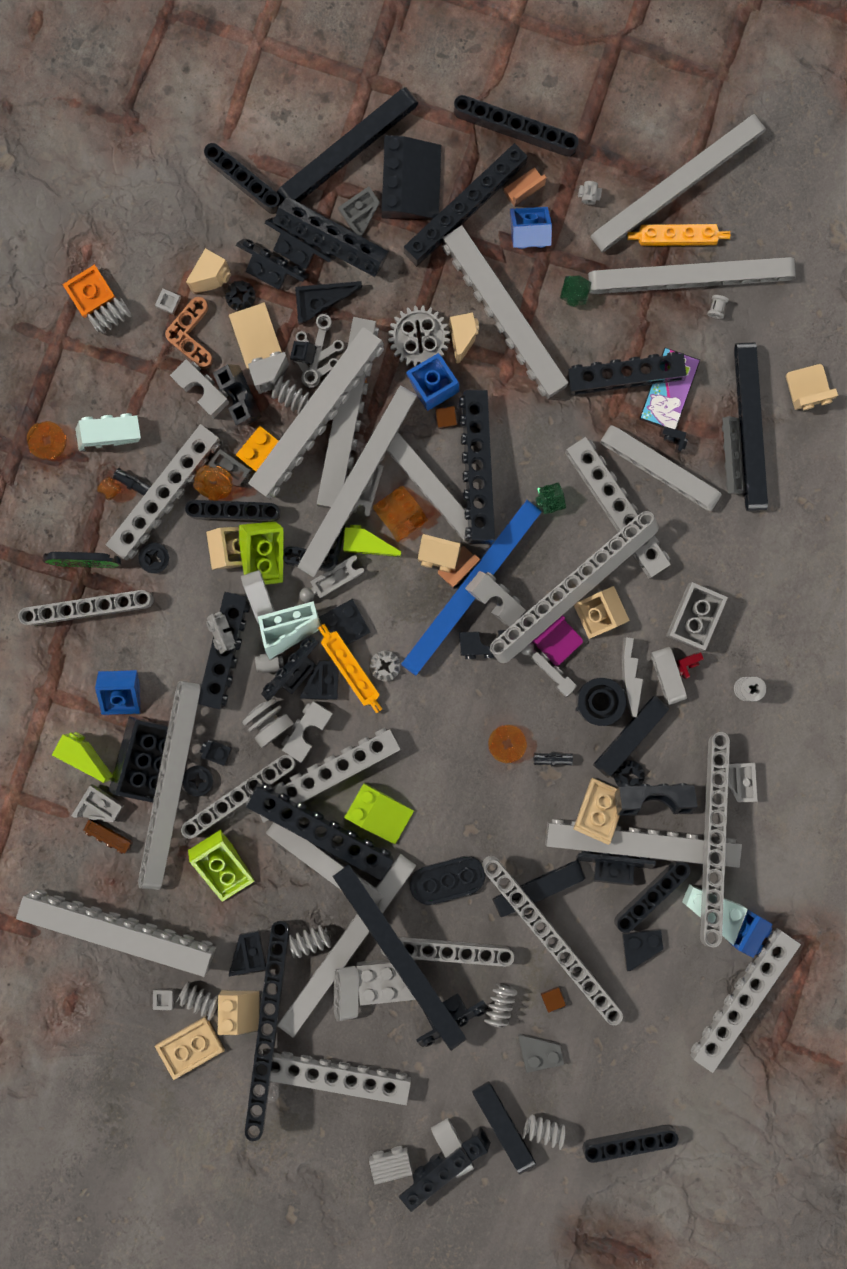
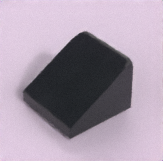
(303, 352)

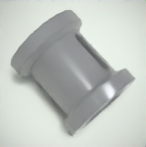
(717, 306)

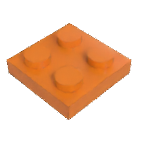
(89, 291)

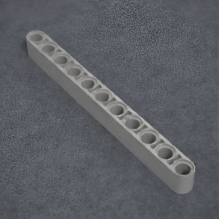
(678, 183)
(692, 275)
(357, 481)
(613, 553)
(169, 785)
(709, 847)
(558, 947)
(342, 951)

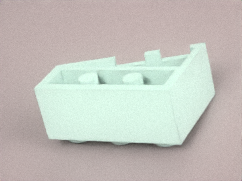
(107, 431)
(288, 627)
(732, 912)

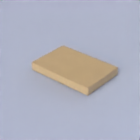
(254, 333)
(598, 812)
(189, 1047)

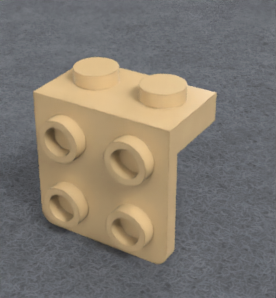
(809, 387)

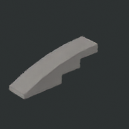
(630, 683)

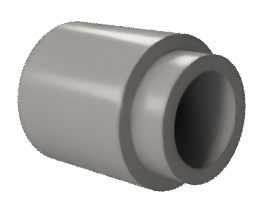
(265, 665)

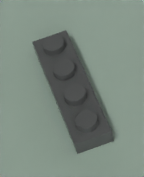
(733, 455)

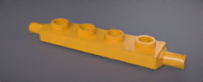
(678, 235)
(350, 668)

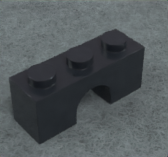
(244, 407)
(471, 645)

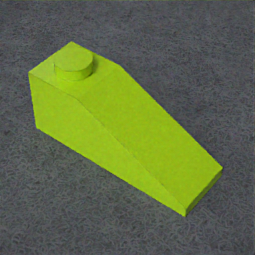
(363, 542)

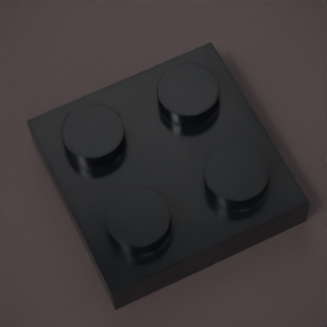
(346, 621)

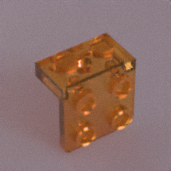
(400, 513)

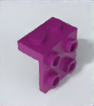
(558, 641)

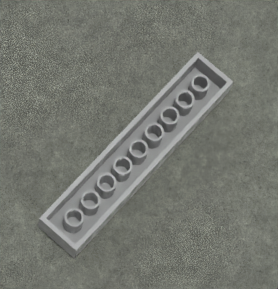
(116, 932)

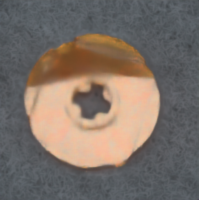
(45, 429)
(213, 491)
(512, 753)

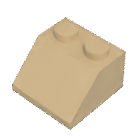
(208, 273)
(463, 334)
(224, 548)
(439, 553)
(601, 612)
(238, 1012)

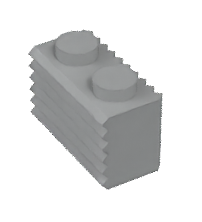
(390, 1165)

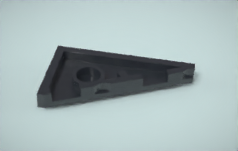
(317, 298)

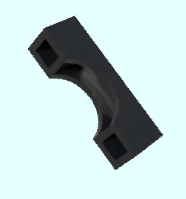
(678, 798)

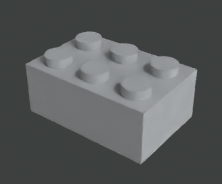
(696, 616)
(380, 983)

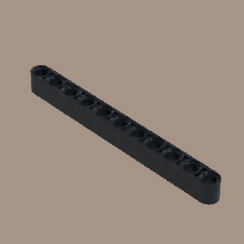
(399, 957)
(263, 1038)

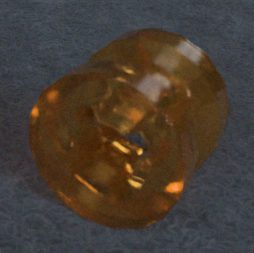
(108, 488)

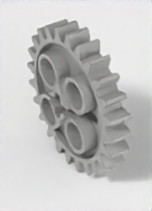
(402, 338)

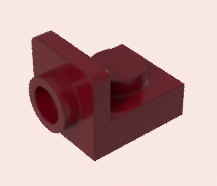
(690, 661)

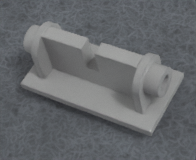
(216, 626)

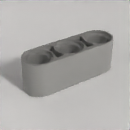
(257, 594)
(668, 675)
(346, 993)
(449, 1141)

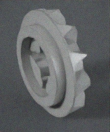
(386, 656)

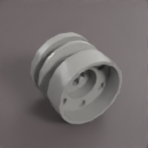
(267, 722)

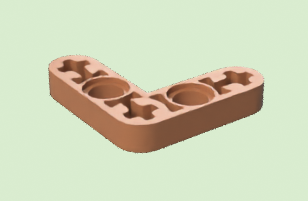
(184, 338)

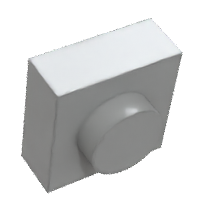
(168, 301)
(163, 999)

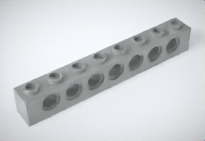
(575, 455)
(153, 495)
(390, 747)
(745, 1010)
(340, 1085)

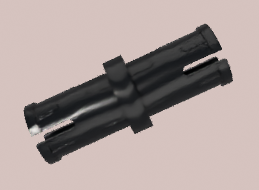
(131, 481)
(553, 759)

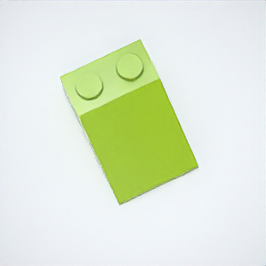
(262, 550)
(81, 755)
(379, 813)
(220, 865)

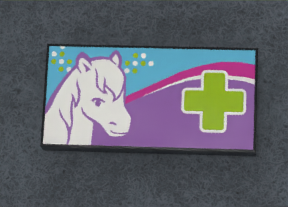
(667, 400)

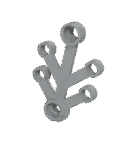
(319, 355)

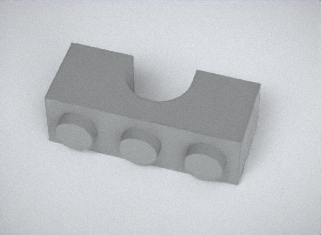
(188, 376)
(484, 587)
(296, 745)

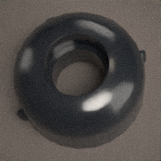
(616, 697)

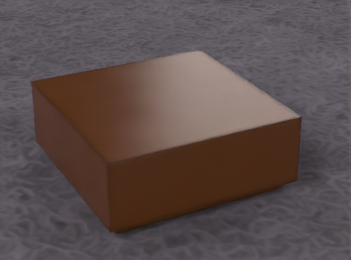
(446, 417)
(553, 999)

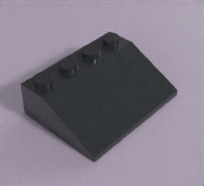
(410, 178)
(139, 760)

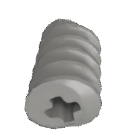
(109, 315)
(289, 395)
(746, 684)
(309, 941)
(198, 1000)
(501, 1006)
(544, 1131)

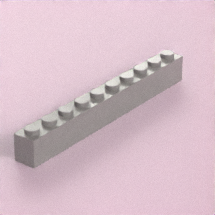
(504, 312)
(317, 413)
(343, 431)
(641, 844)

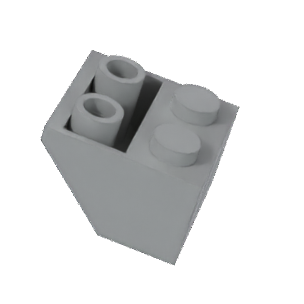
(268, 370)

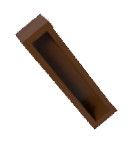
(108, 836)

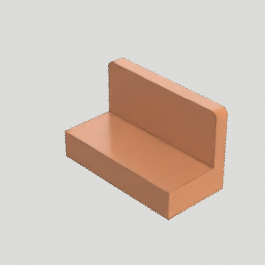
(525, 186)
(465, 564)

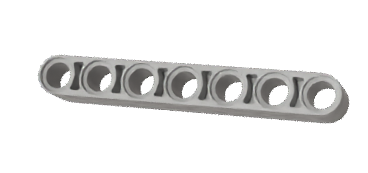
(660, 468)
(428, 484)
(77, 608)
(230, 800)
(315, 857)
(458, 947)

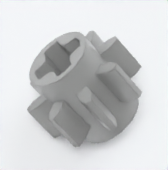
(590, 192)

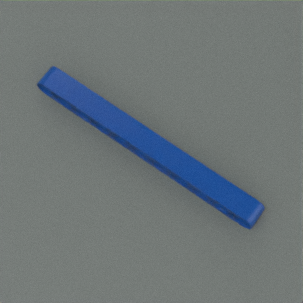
(462, 598)

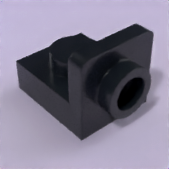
(671, 435)
(215, 752)
(477, 1144)

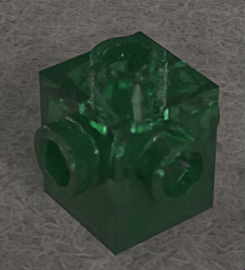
(575, 290)
(550, 498)

